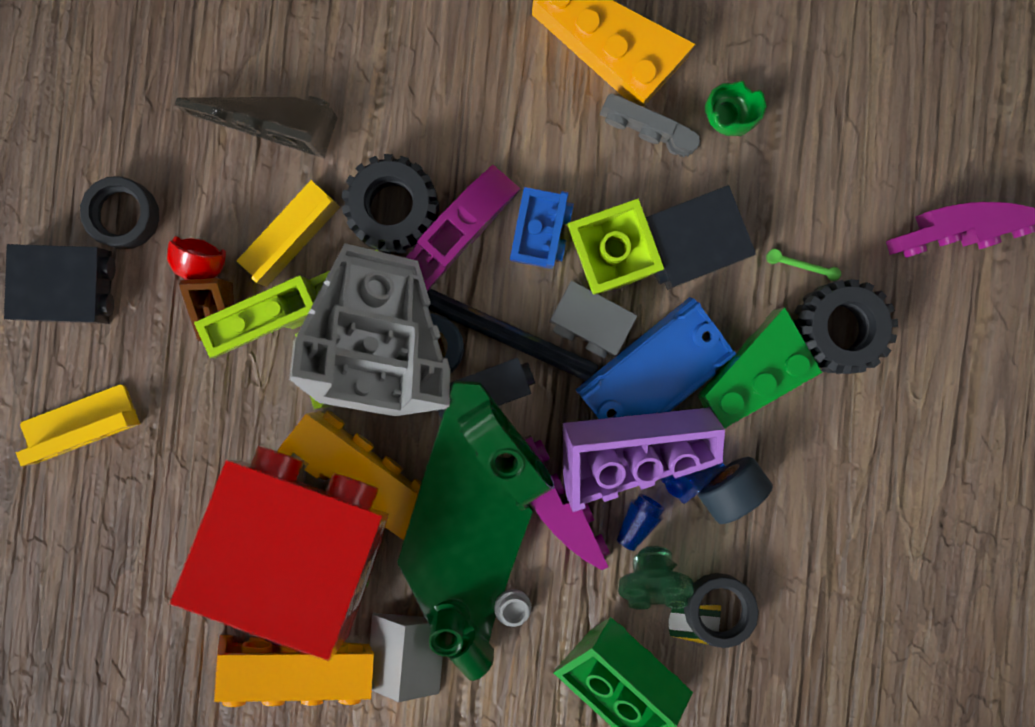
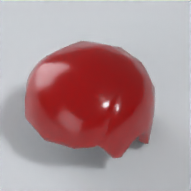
(194, 258)

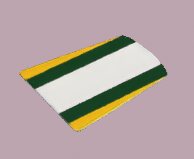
(680, 629)

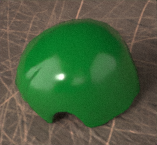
(735, 108)

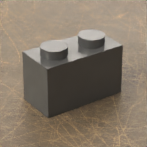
(592, 320)

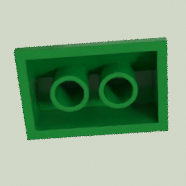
(623, 679)

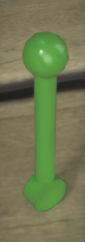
(775, 256)

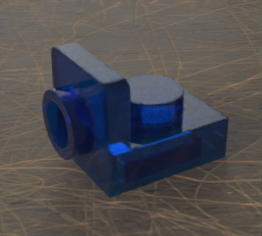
(691, 484)

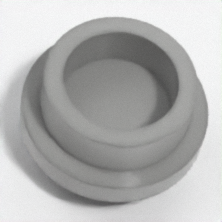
(512, 608)

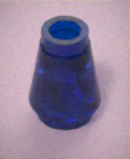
(640, 520)

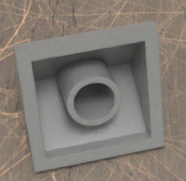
(402, 657)

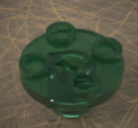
(655, 581)

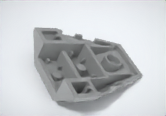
(372, 338)

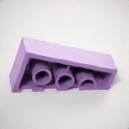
(636, 451)

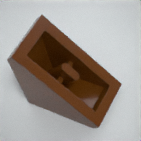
(206, 297)

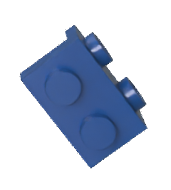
(539, 228)

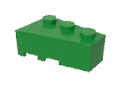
(761, 371)

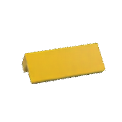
(288, 234)
(77, 425)

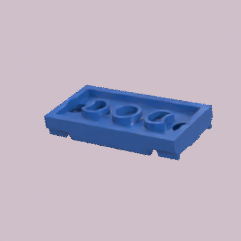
(659, 366)

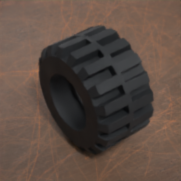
(369, 182)
(873, 322)

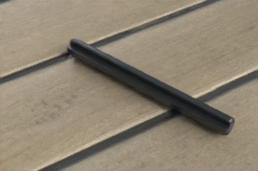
(511, 335)

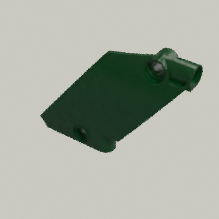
(469, 525)

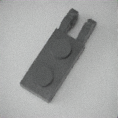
(651, 125)

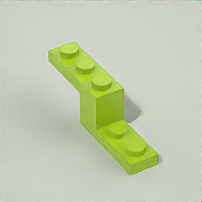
(259, 315)

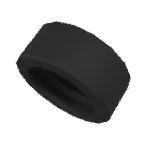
(91, 212)
(746, 623)

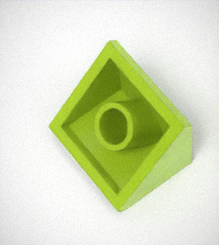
(615, 247)

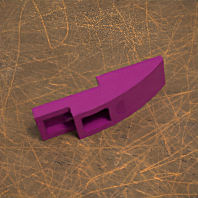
(966, 222)
(462, 223)
(568, 526)

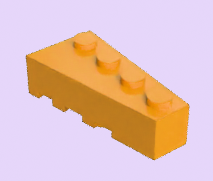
(616, 43)
(331, 449)
(282, 674)

